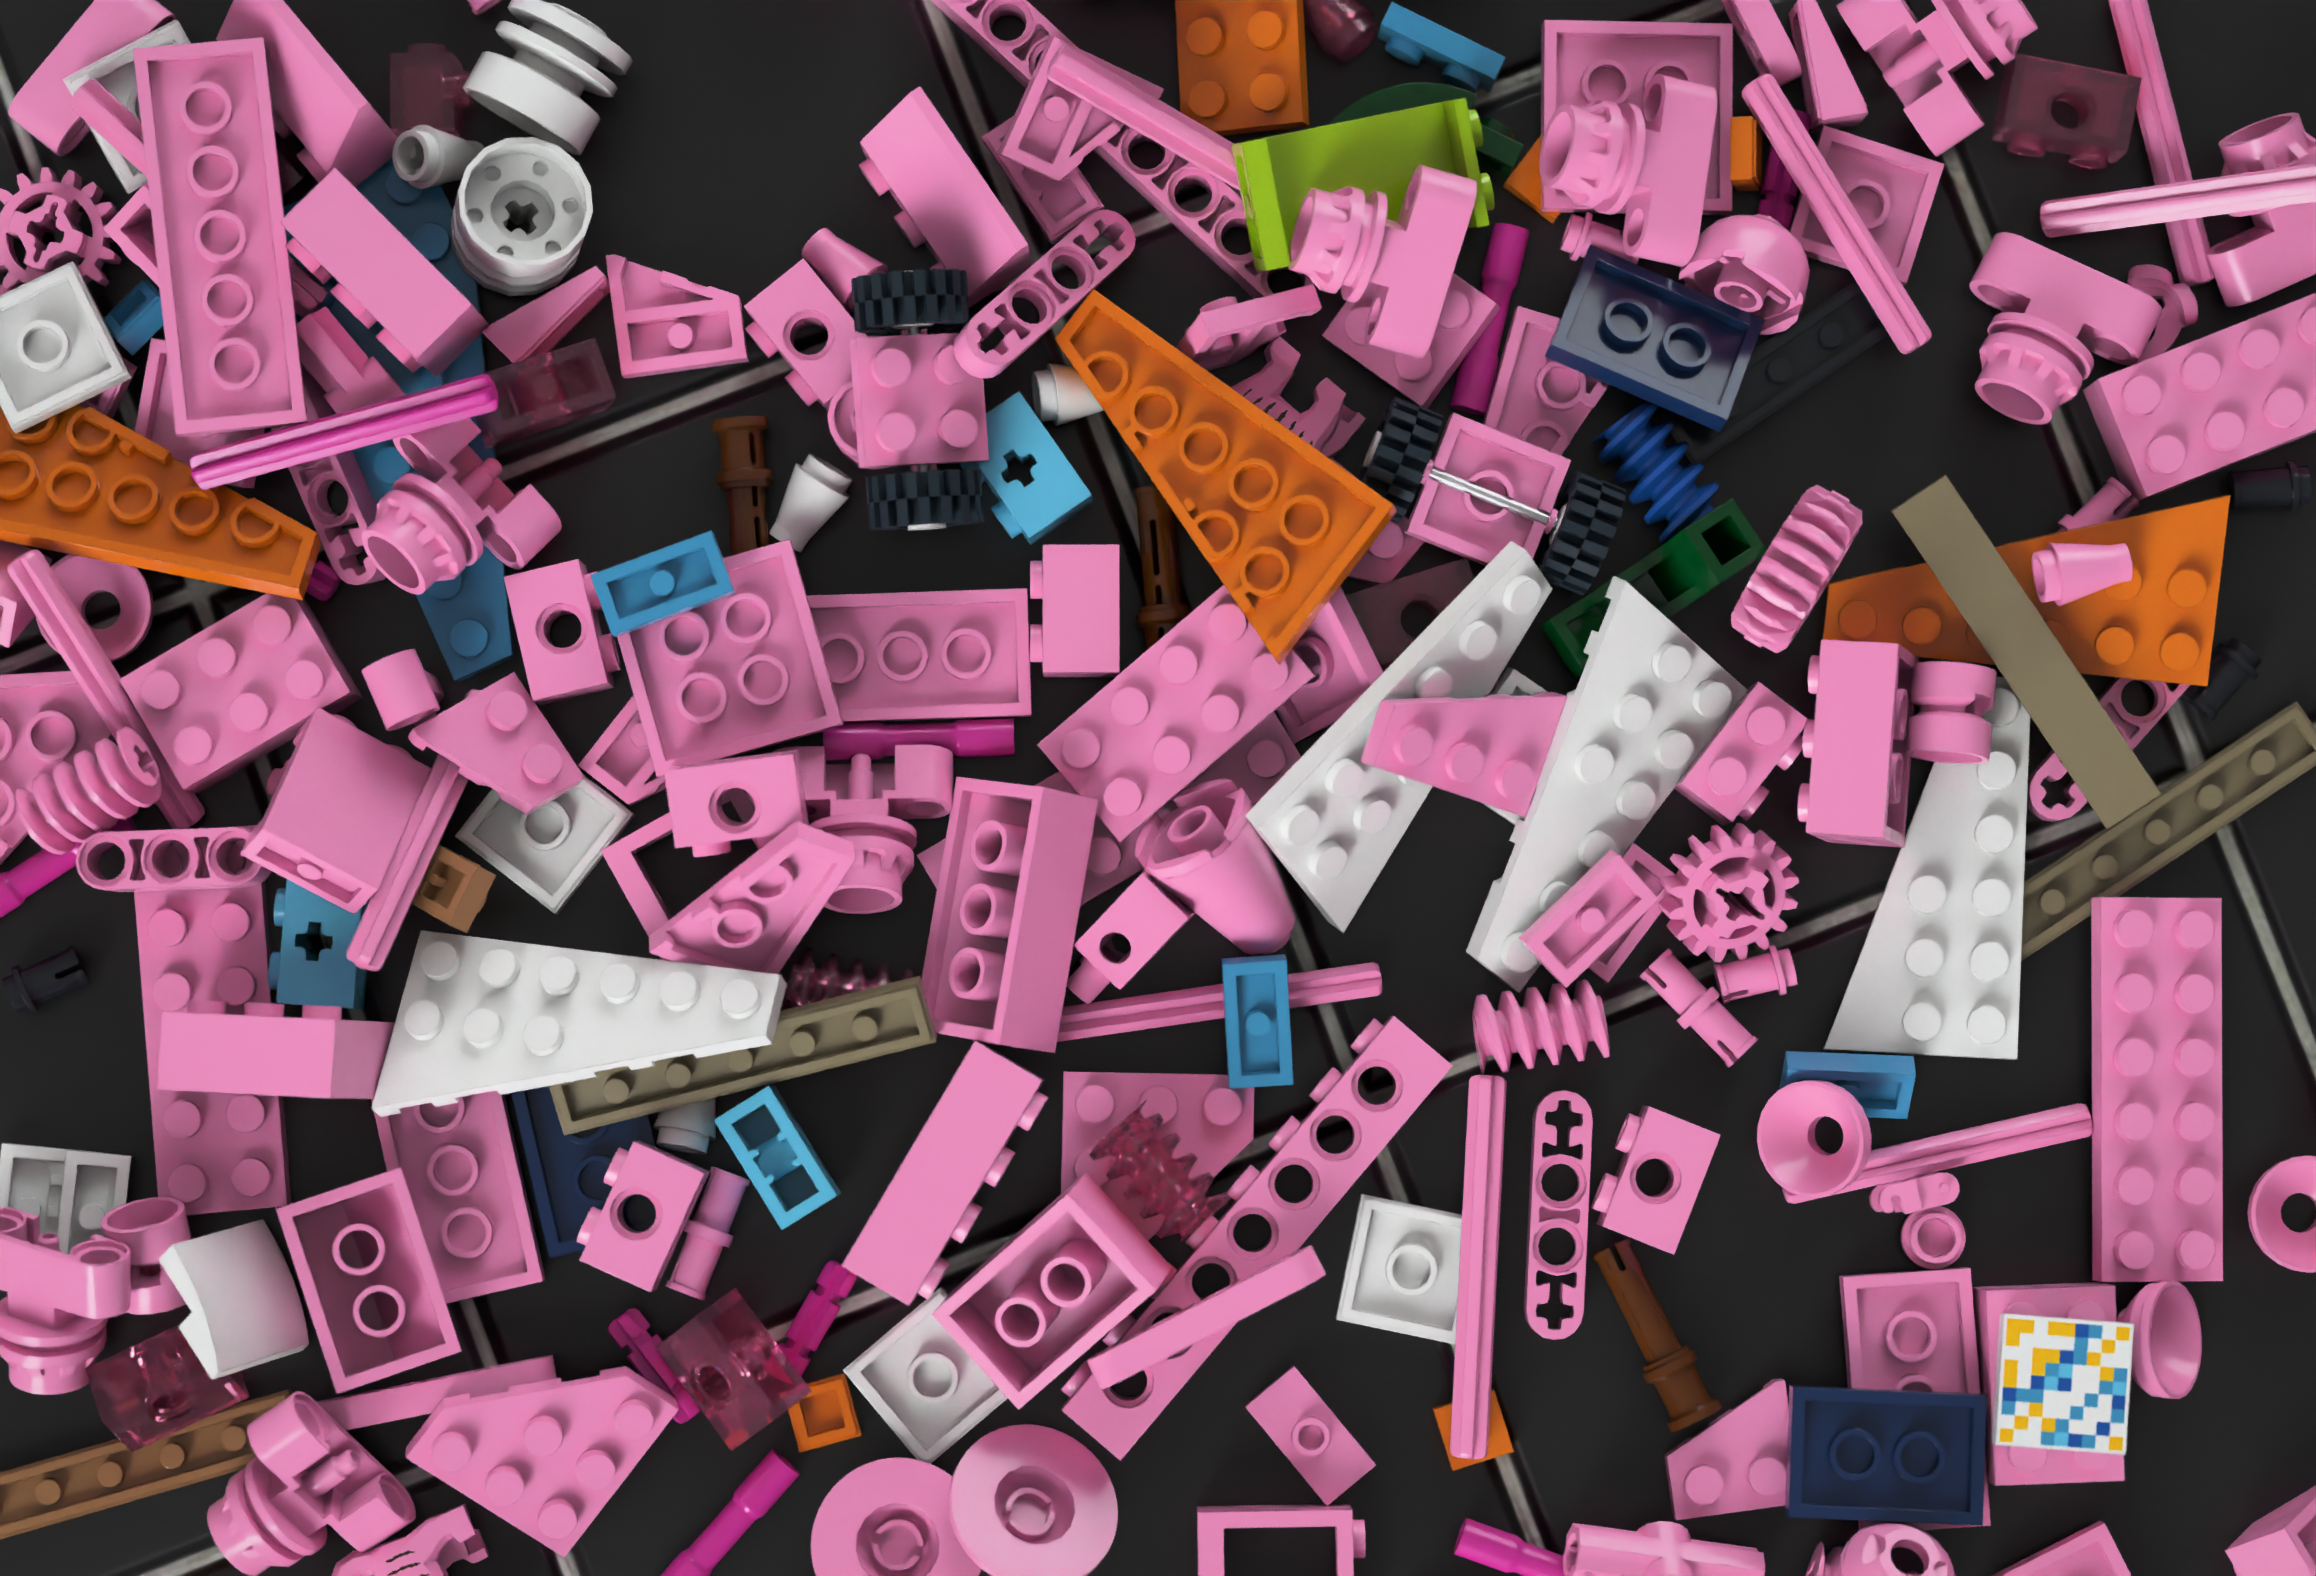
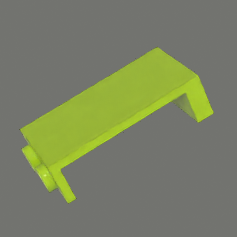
(1355, 153)

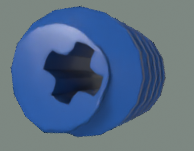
(1657, 470)

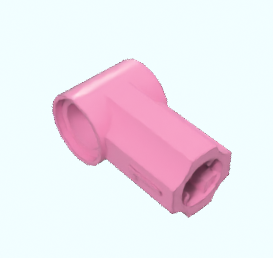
(341, 364)
(403, 690)

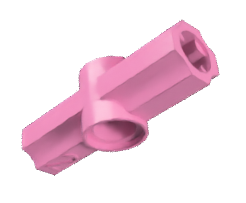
(1654, 1550)

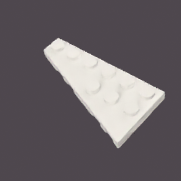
(1949, 925)

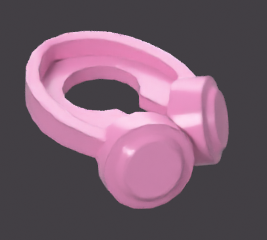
(2178, 303)

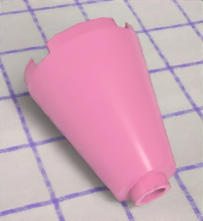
(1219, 866)

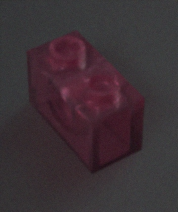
(2100, 97)
(547, 392)
(1381, 606)
(733, 1369)
(158, 1389)

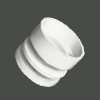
(548, 73)
(520, 183)

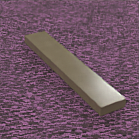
(2026, 651)
(2167, 825)
(804, 1043)

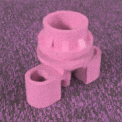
(1924, 54)
(1641, 157)
(2284, 237)
(1351, 242)
(2050, 325)
(444, 516)
(866, 807)
(56, 1303)
(300, 1481)

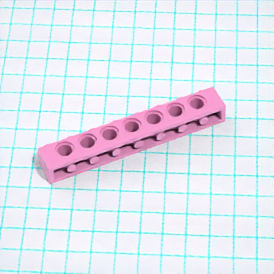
(1415, 1072)

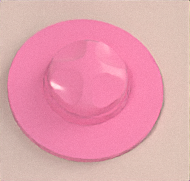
(1032, 1504)
(889, 1523)

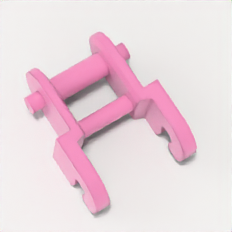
(1915, 1193)

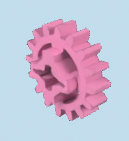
(57, 212)
(1735, 864)

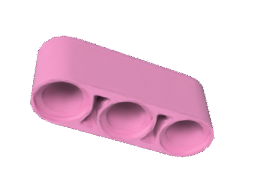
(103, 28)
(144, 859)

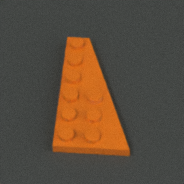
(1250, 492)
(122, 499)
(2135, 629)

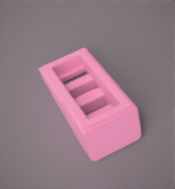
(1826, 80)
(549, 318)

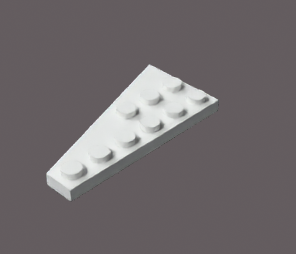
(1615, 757)
(1342, 818)
(542, 1016)

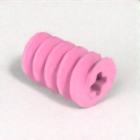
(92, 795)
(1539, 1025)

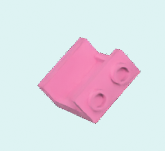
(337, 811)

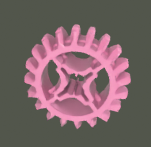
(1796, 568)

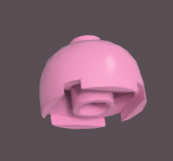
(1752, 267)

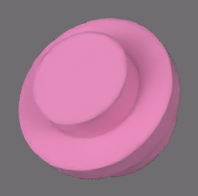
(1933, 1237)

